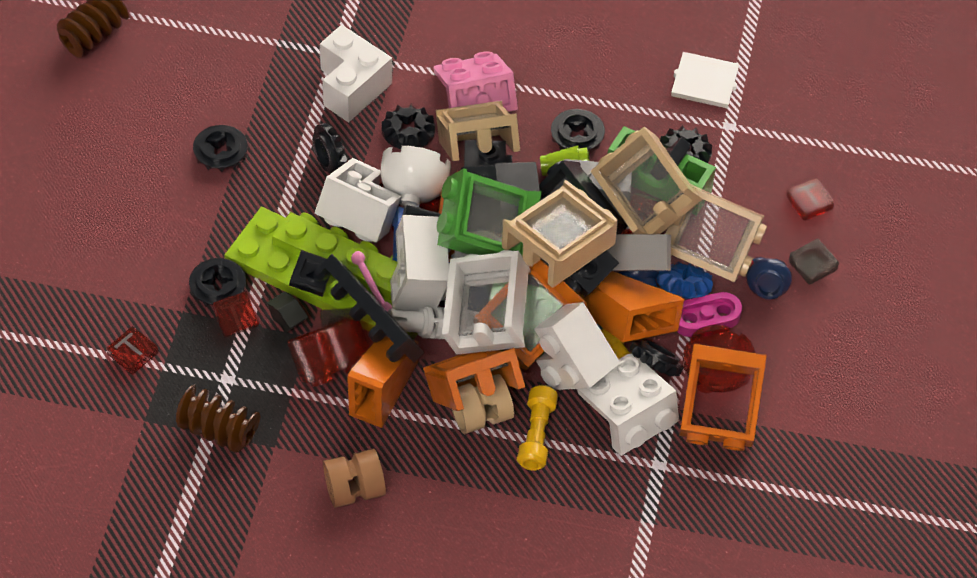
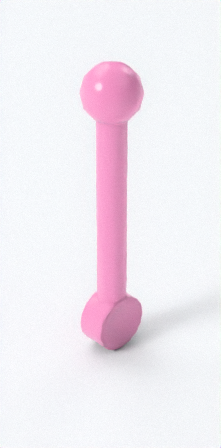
(358, 258)

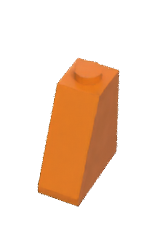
(633, 308)
(377, 383)

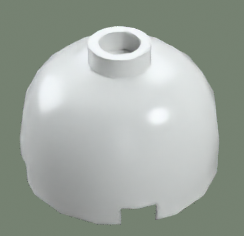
(414, 174)

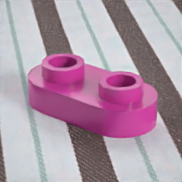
(705, 311)

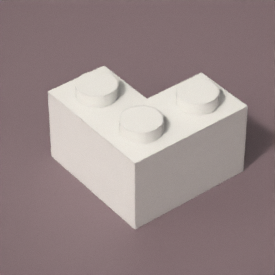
(355, 72)
(357, 202)
(421, 266)
(574, 349)

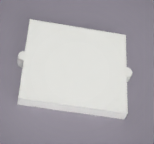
(705, 80)

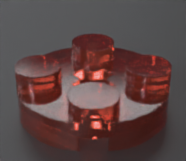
(712, 379)

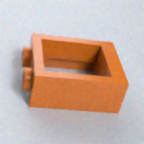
(730, 361)

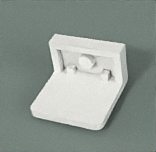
(633, 403)

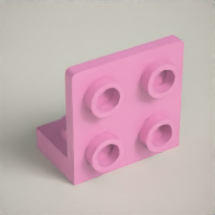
(478, 81)

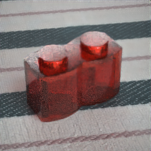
(328, 350)

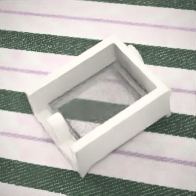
(485, 302)

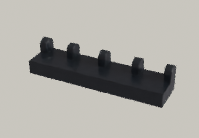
(368, 305)

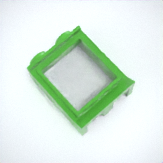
(476, 211)

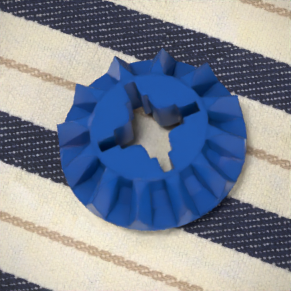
(686, 281)

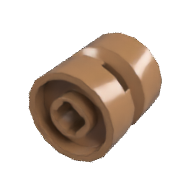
(367, 476)

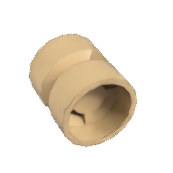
(483, 408)

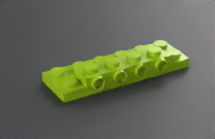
(273, 243)

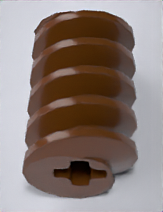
(89, 23)
(214, 421)

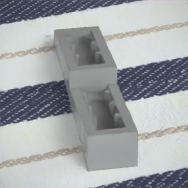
(642, 252)

